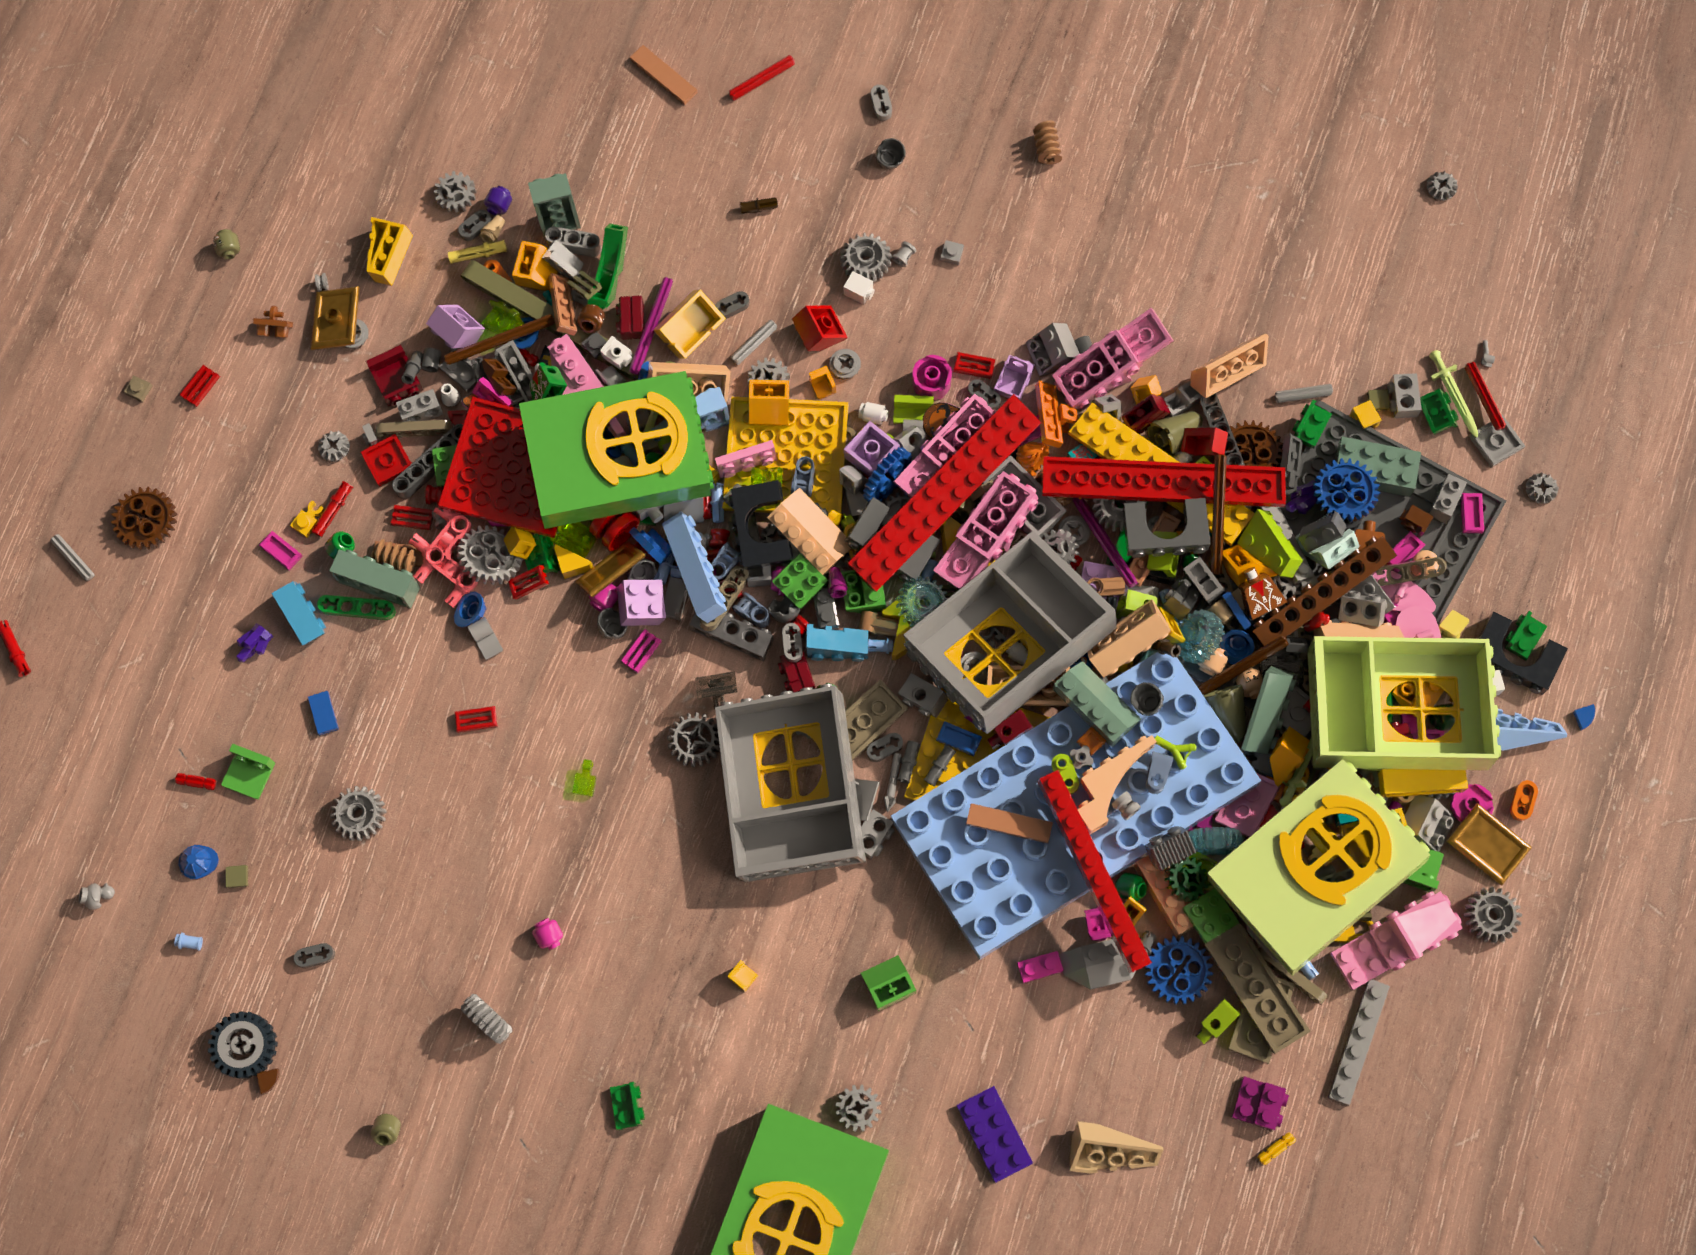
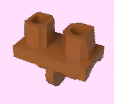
(263, 325)

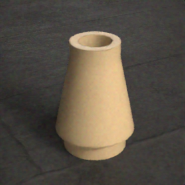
(491, 231)

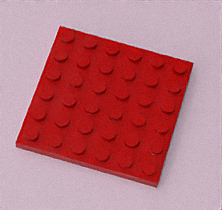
(493, 470)

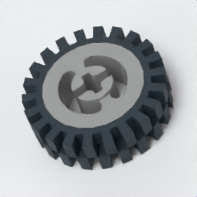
(222, 1050)

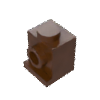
(1415, 520)

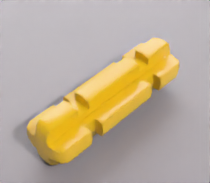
(1276, 1148)

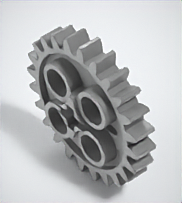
(487, 556)

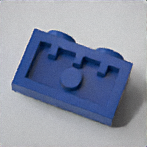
(652, 543)

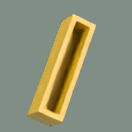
(1421, 782)

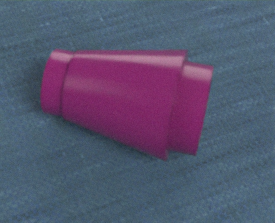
(836, 583)

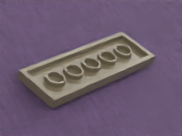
(1257, 988)

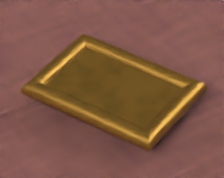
(335, 318)
(610, 568)
(1489, 844)

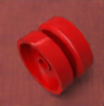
(614, 529)

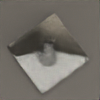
(716, 686)

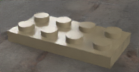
(872, 716)
(1247, 1038)

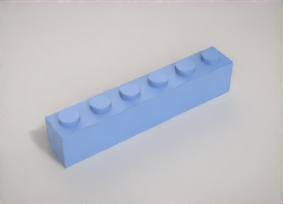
(694, 567)

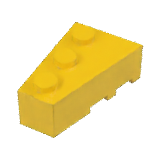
(387, 249)

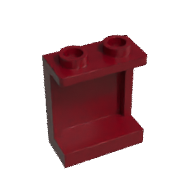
(388, 371)

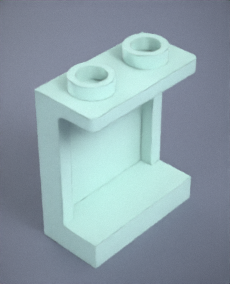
(1333, 552)

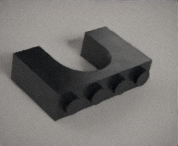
(746, 502)
(1535, 677)

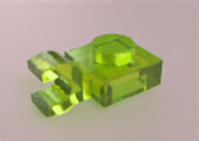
(585, 783)

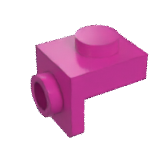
(1096, 926)

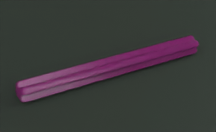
(652, 322)
(1105, 542)

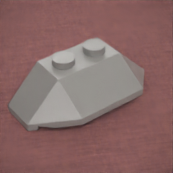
(518, 372)
(1095, 965)

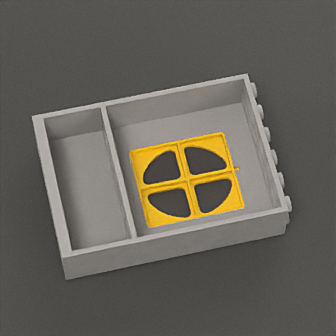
(1021, 590)
(798, 833)

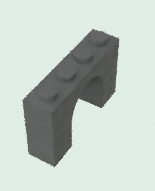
(867, 527)
(1142, 541)

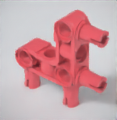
(445, 544)

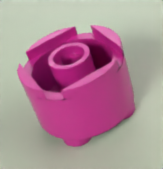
(932, 366)

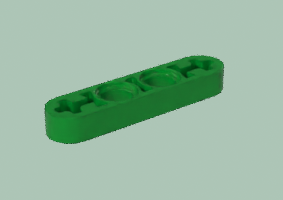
(357, 604)

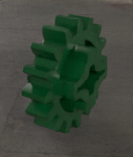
(1186, 879)

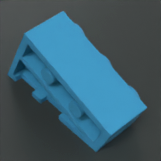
(299, 612)
(837, 644)

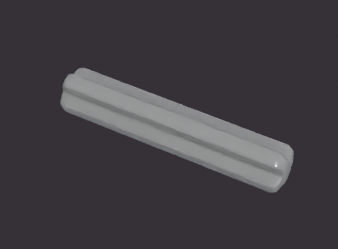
(747, 348)
(1303, 393)
(72, 557)

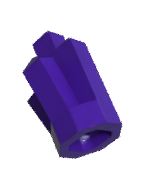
(1302, 499)
(253, 641)

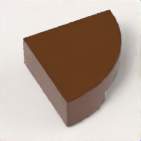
(267, 1080)

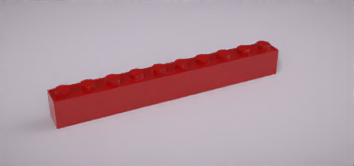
(1094, 871)

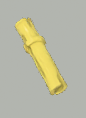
(477, 251)

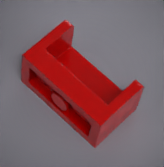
(1204, 441)

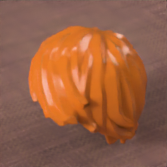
(1031, 456)

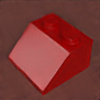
(819, 327)

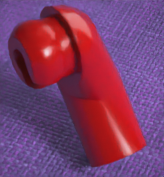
(1316, 621)

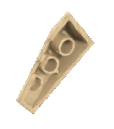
(1103, 1148)

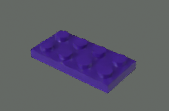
(994, 1134)

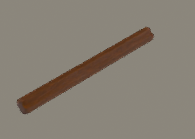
(499, 339)
(1218, 514)
(1243, 665)

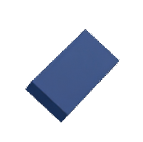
(1237, 610)
(323, 713)
(959, 738)

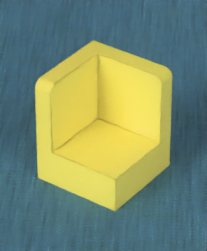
(1453, 625)

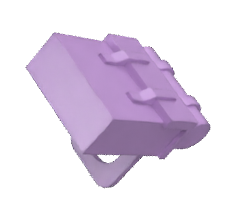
(1014, 377)

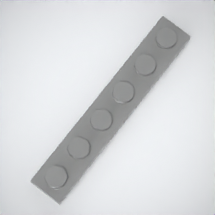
(1304, 571)
(1358, 1042)

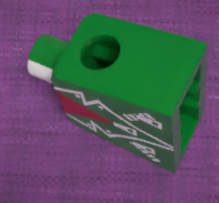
(546, 382)

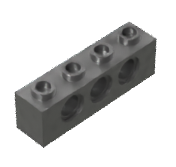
(756, 649)

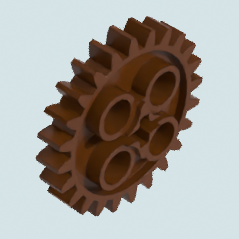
(1268, 447)
(151, 502)

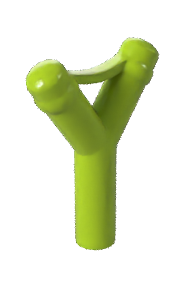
(1176, 749)

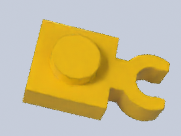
(306, 520)

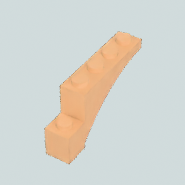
(1103, 781)

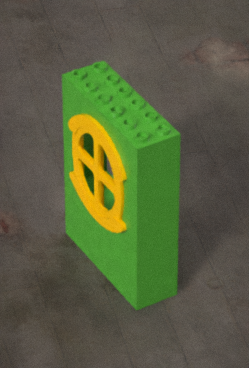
(570, 459)
(814, 1169)

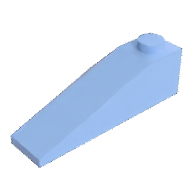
(711, 409)
(1520, 732)

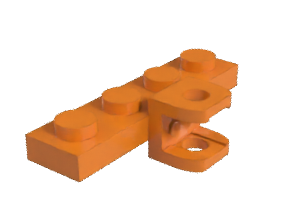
(1052, 415)

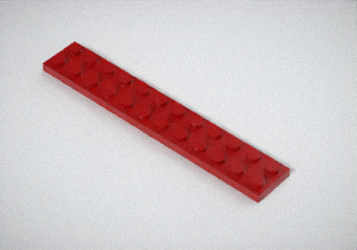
(1160, 481)
(943, 493)

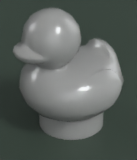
(91, 895)

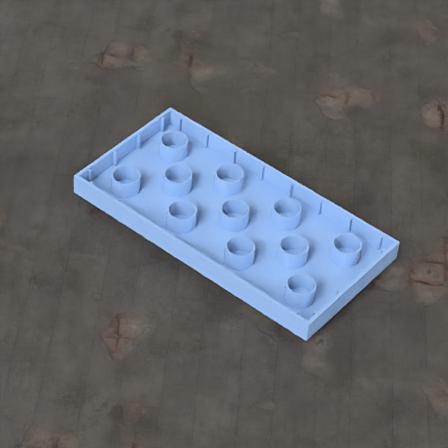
(1010, 883)

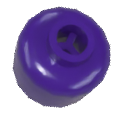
(498, 200)

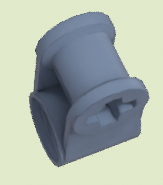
(803, 479)
(725, 560)
(749, 608)
(1158, 769)

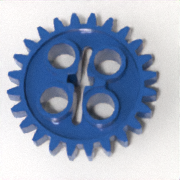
(893, 465)
(1349, 506)
(1194, 981)

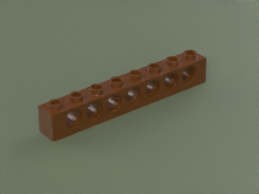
(1382, 555)

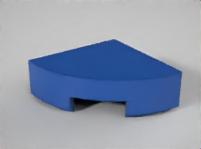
(1584, 716)

